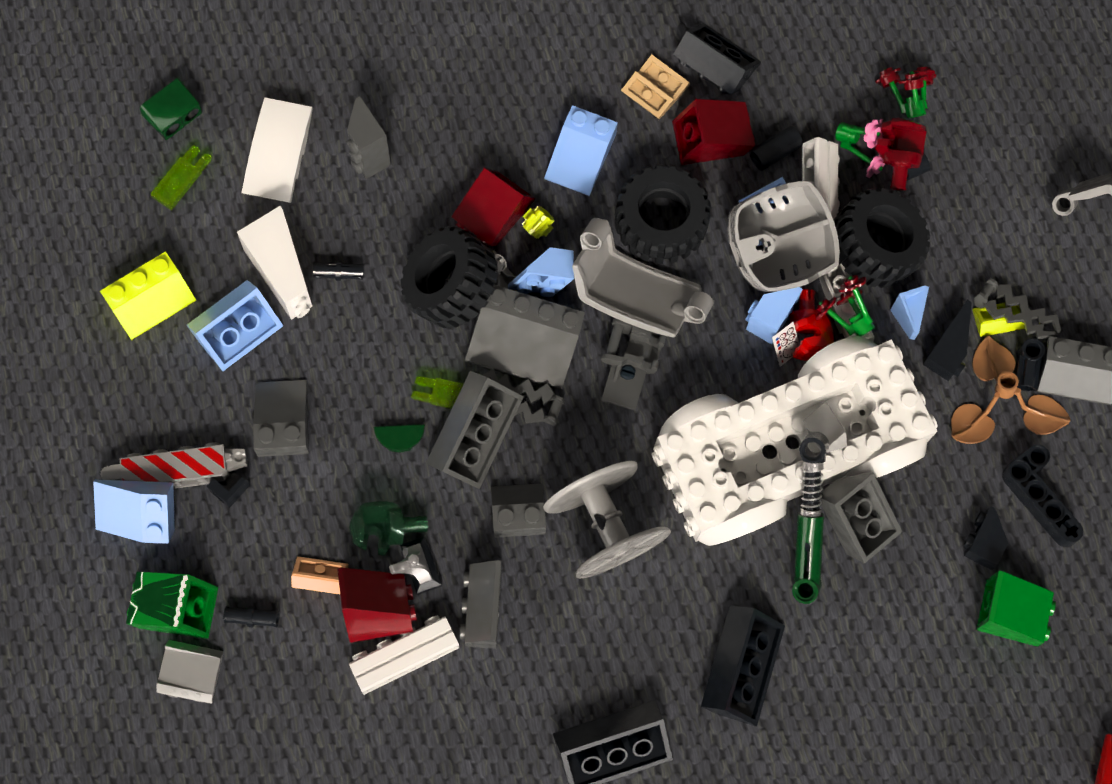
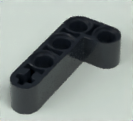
(1046, 498)

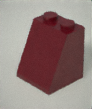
(713, 131)
(492, 207)
(375, 603)

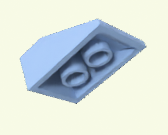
(581, 150)
(135, 509)

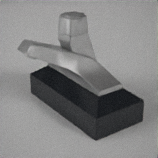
(419, 565)

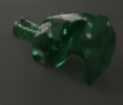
(385, 522)

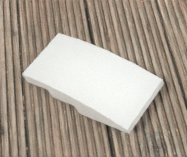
(277, 150)

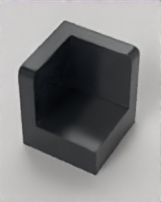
(230, 489)

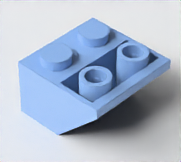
(546, 274)

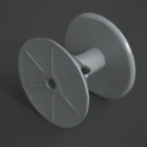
(594, 494)

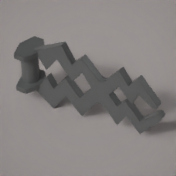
(1025, 315)
(544, 392)

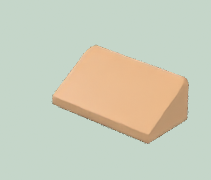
(316, 575)

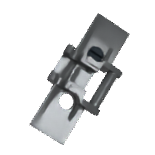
(629, 372)

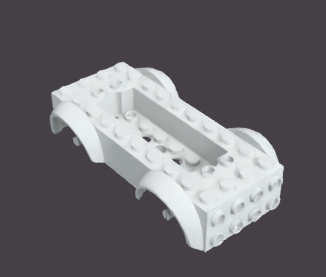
(716, 444)

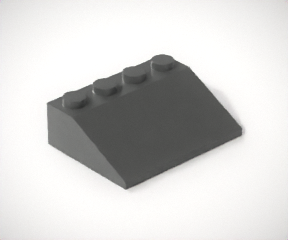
(525, 337)

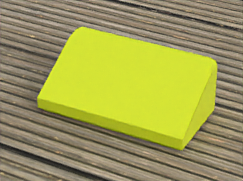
(988, 326)

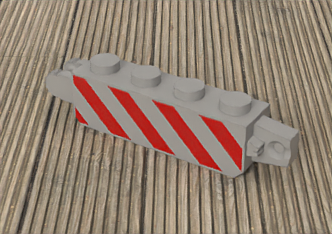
(182, 467)

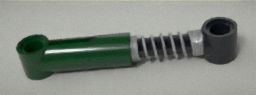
(810, 521)

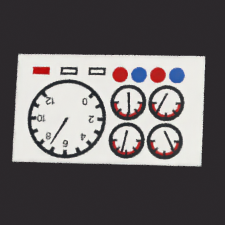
(785, 343)

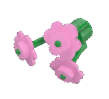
(850, 134)

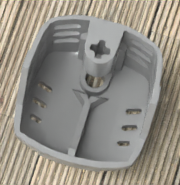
(788, 235)

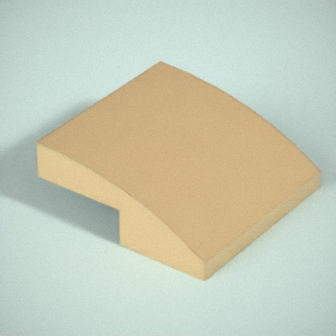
(655, 87)

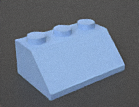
(235, 325)

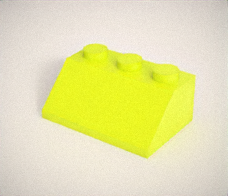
(148, 295)

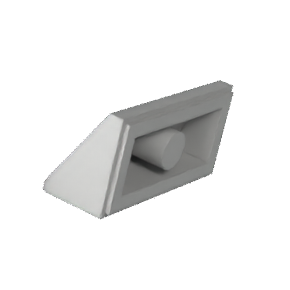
(825, 422)

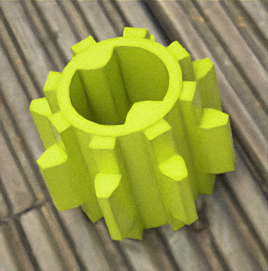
(538, 222)

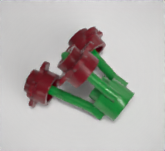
(922, 76)

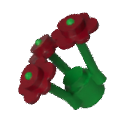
(860, 322)

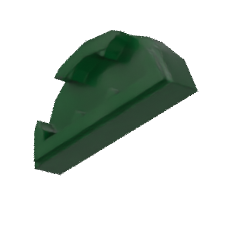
(399, 437)

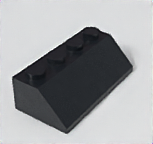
(743, 665)
(614, 745)

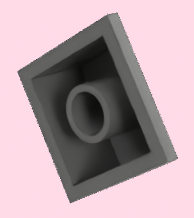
(518, 510)

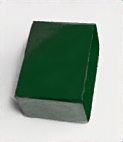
(168, 106)

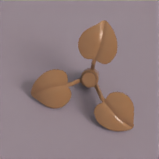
(994, 361)

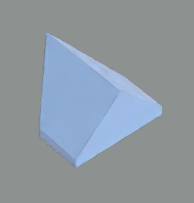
(909, 310)

